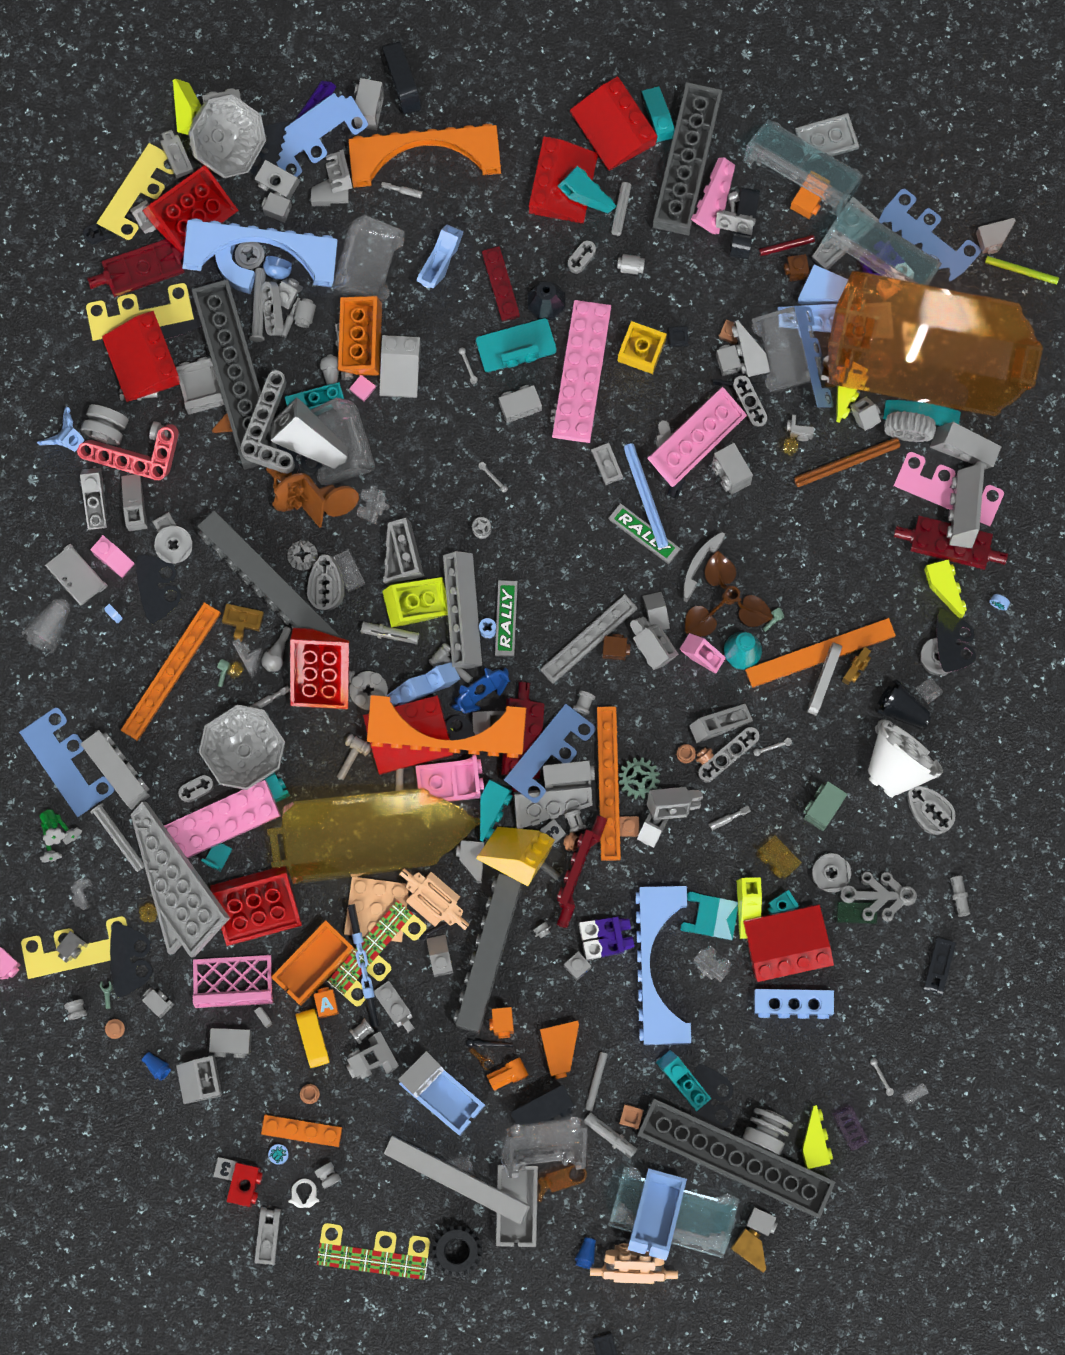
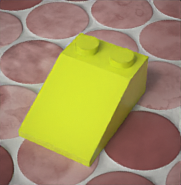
(415, 601)

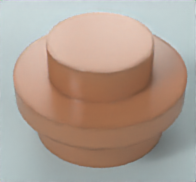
(686, 753)
(704, 755)
(571, 841)
(115, 1029)
(309, 1094)

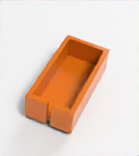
(313, 963)

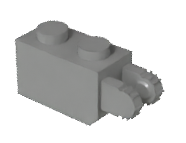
(653, 643)
(673, 802)

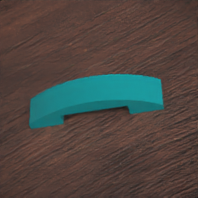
(940, 414)

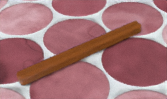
(847, 462)

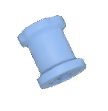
(488, 622)

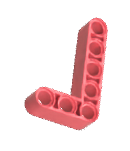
(132, 457)

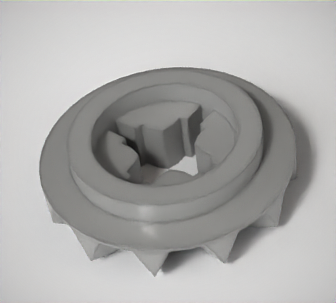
(246, 248)
(309, 560)

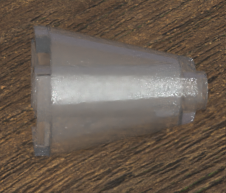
(48, 626)

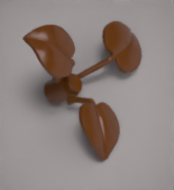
(722, 571)

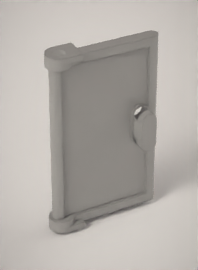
(81, 579)

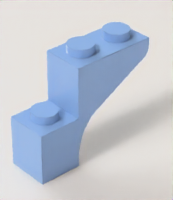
(439, 260)
(424, 685)

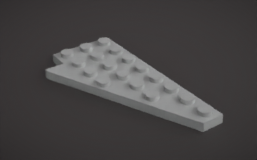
(182, 900)

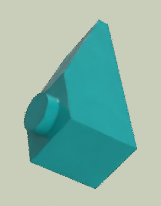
(658, 113)

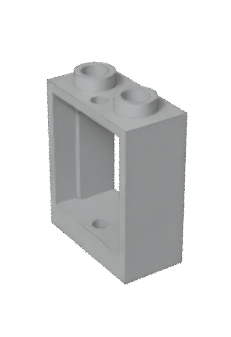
(568, 774)

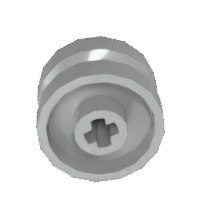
(104, 424)

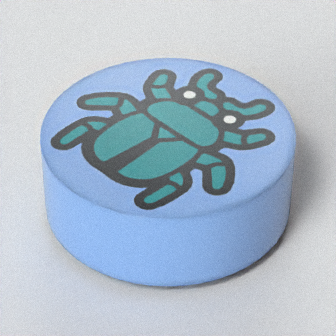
(999, 602)
(278, 1154)

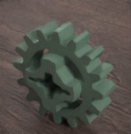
(627, 781)

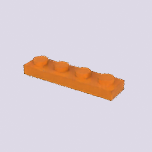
(301, 1131)

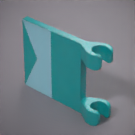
(714, 918)

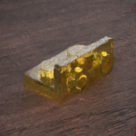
(779, 857)

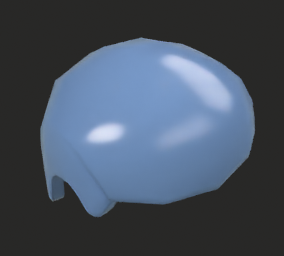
(277, 267)

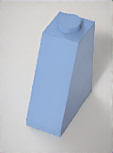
(822, 287)

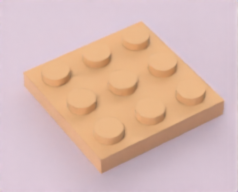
(373, 901)

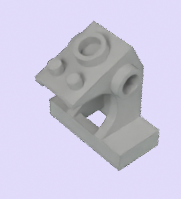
(358, 1064)

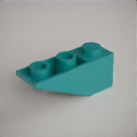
(583, 190)
(317, 396)
(491, 805)
(683, 1080)

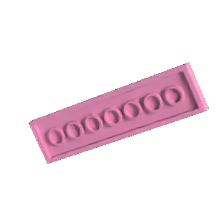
(581, 371)

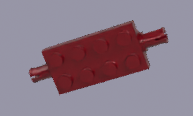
(139, 268)
(931, 539)
(533, 726)
(571, 878)

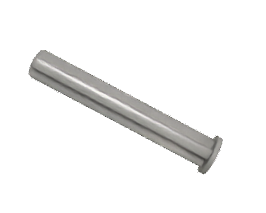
(257, 324)
(118, 838)

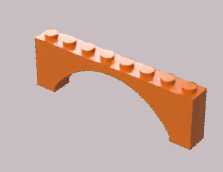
(373, 152)
(389, 727)

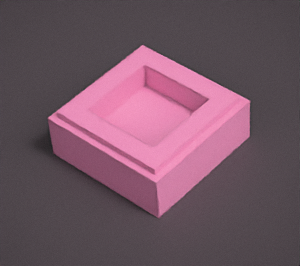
(362, 388)

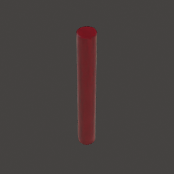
(786, 245)

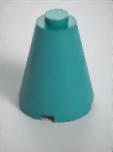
(742, 650)

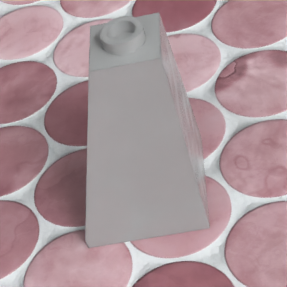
(307, 435)

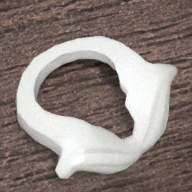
(312, 1198)

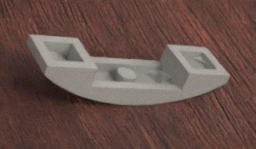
(712, 546)

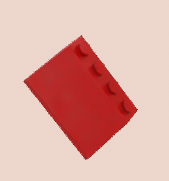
(614, 124)
(554, 164)
(193, 198)
(141, 357)
(318, 669)
(425, 717)
(257, 905)
(788, 943)

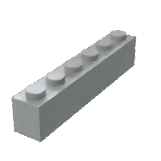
(462, 610)

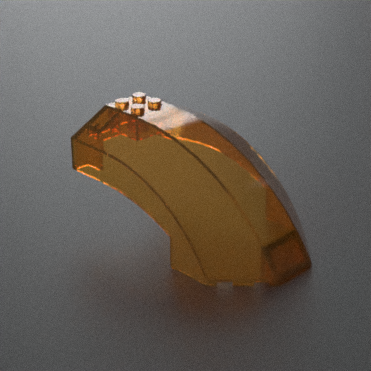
(931, 345)

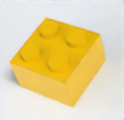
(642, 347)

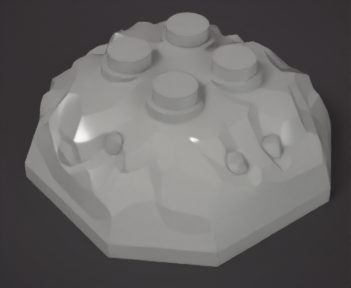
(227, 135)
(242, 747)

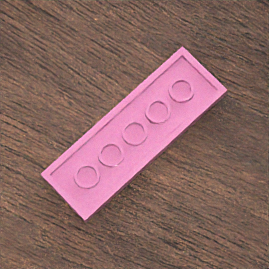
(697, 436)
(224, 819)

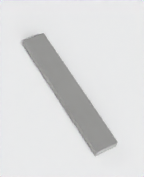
(588, 639)

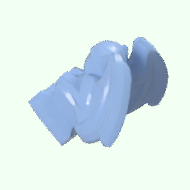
(67, 436)

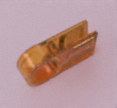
(562, 1180)

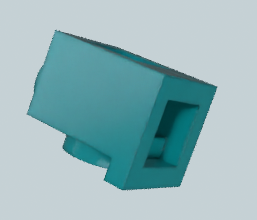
(276, 786)
(786, 898)

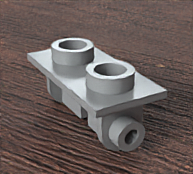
(729, 221)

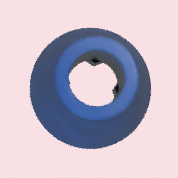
(156, 1066)
(586, 1254)

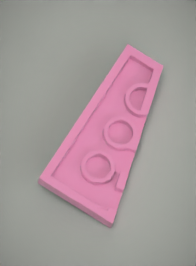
(715, 196)

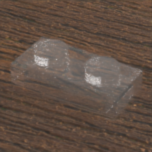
(349, 570)

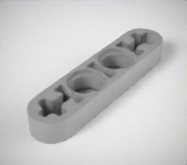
(824, 678)
(727, 753)

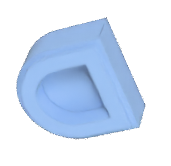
(113, 613)

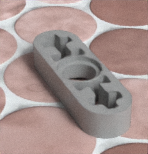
(270, 296)
(761, 411)

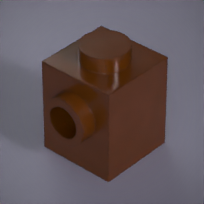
(796, 268)
(615, 647)

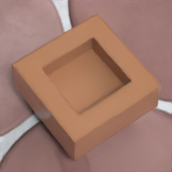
(726, 333)
(629, 826)
(631, 1116)

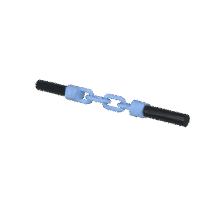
(368, 992)

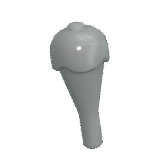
(329, 366)
(273, 658)

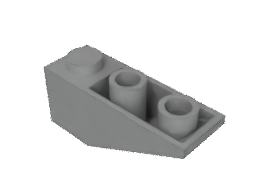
(753, 357)
(93, 498)
(133, 503)

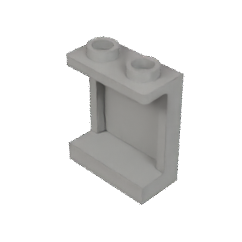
(199, 385)

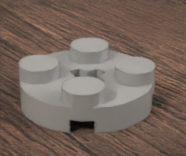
(162, 546)
(929, 660)
(359, 684)
(824, 882)

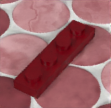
(500, 284)

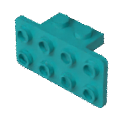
(516, 345)

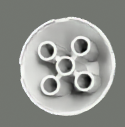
(900, 761)

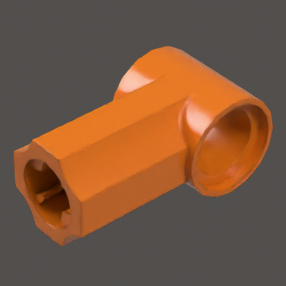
(510, 1073)

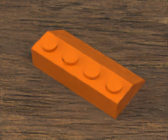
(360, 335)

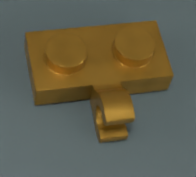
(243, 619)
(859, 663)

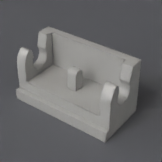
(338, 172)
(421, 1074)

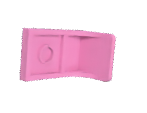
(452, 779)

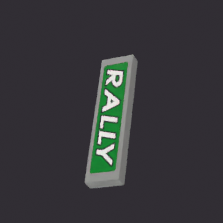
(642, 533)
(506, 618)

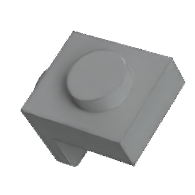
(142, 220)
(288, 291)
(802, 433)

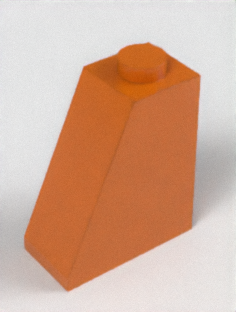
(559, 1047)

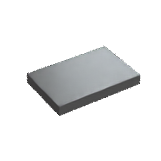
(830, 135)

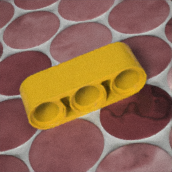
(312, 1038)

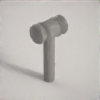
(442, 656)
(357, 746)

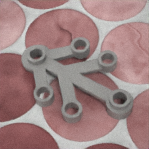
(881, 895)

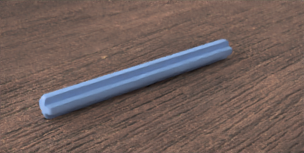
(645, 495)

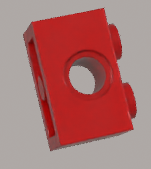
(241, 1173)

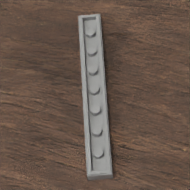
(457, 1179)

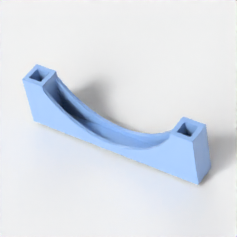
(313, 252)
(659, 1023)

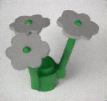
(53, 836)

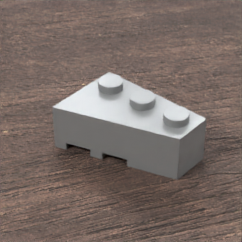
(965, 445)
(402, 555)

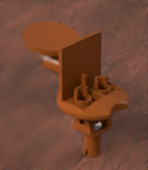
(300, 490)

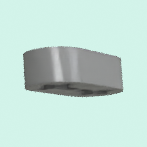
(578, 254)
(198, 792)

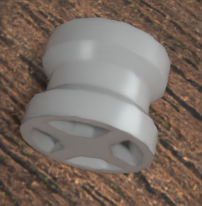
(480, 524)
(75, 1009)

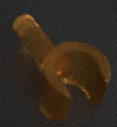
(480, 1058)
(545, 1183)

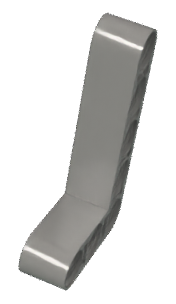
(263, 425)

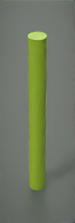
(1022, 270)

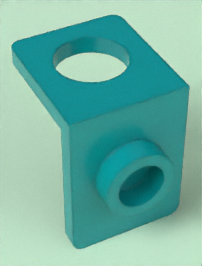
(217, 857)

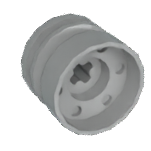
(767, 1131)

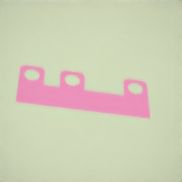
(940, 491)

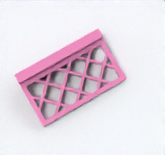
(236, 997)

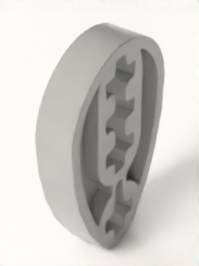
(315, 587)
(940, 805)

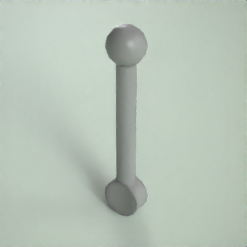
(473, 379)
(482, 466)
(787, 742)
(889, 1091)

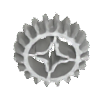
(910, 426)

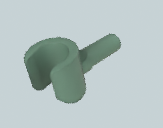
(778, 615)
(224, 666)
(107, 994)

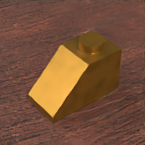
(750, 1248)

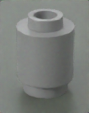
(631, 264)
(304, 313)

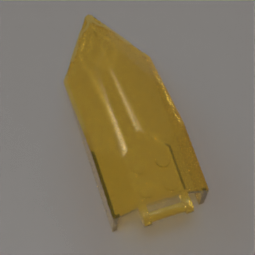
(367, 834)

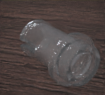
(914, 1093)

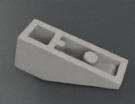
(720, 722)

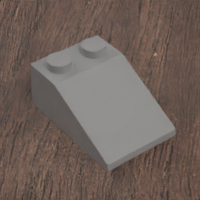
(400, 366)

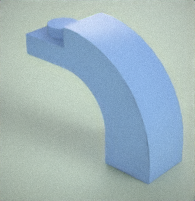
(238, 277)

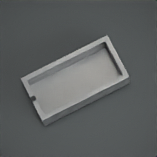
(113, 767)
(524, 1189)

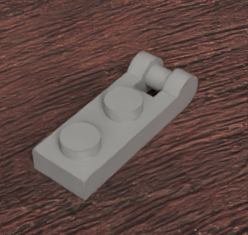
(267, 1236)

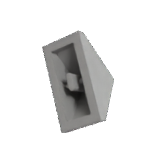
(656, 610)

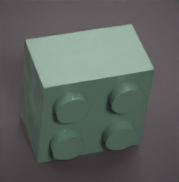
(825, 806)

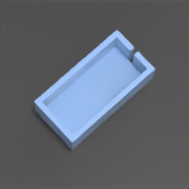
(450, 1102)
(657, 1214)

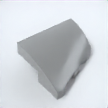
(323, 196)

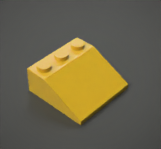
(516, 852)

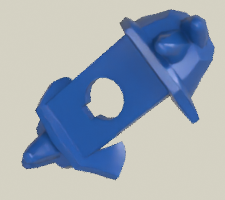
(492, 680)

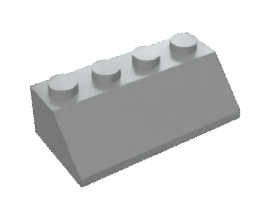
(966, 506)

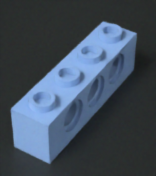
(824, 998)

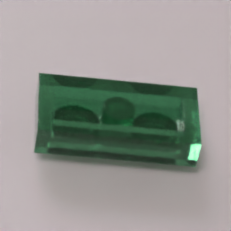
(853, 913)

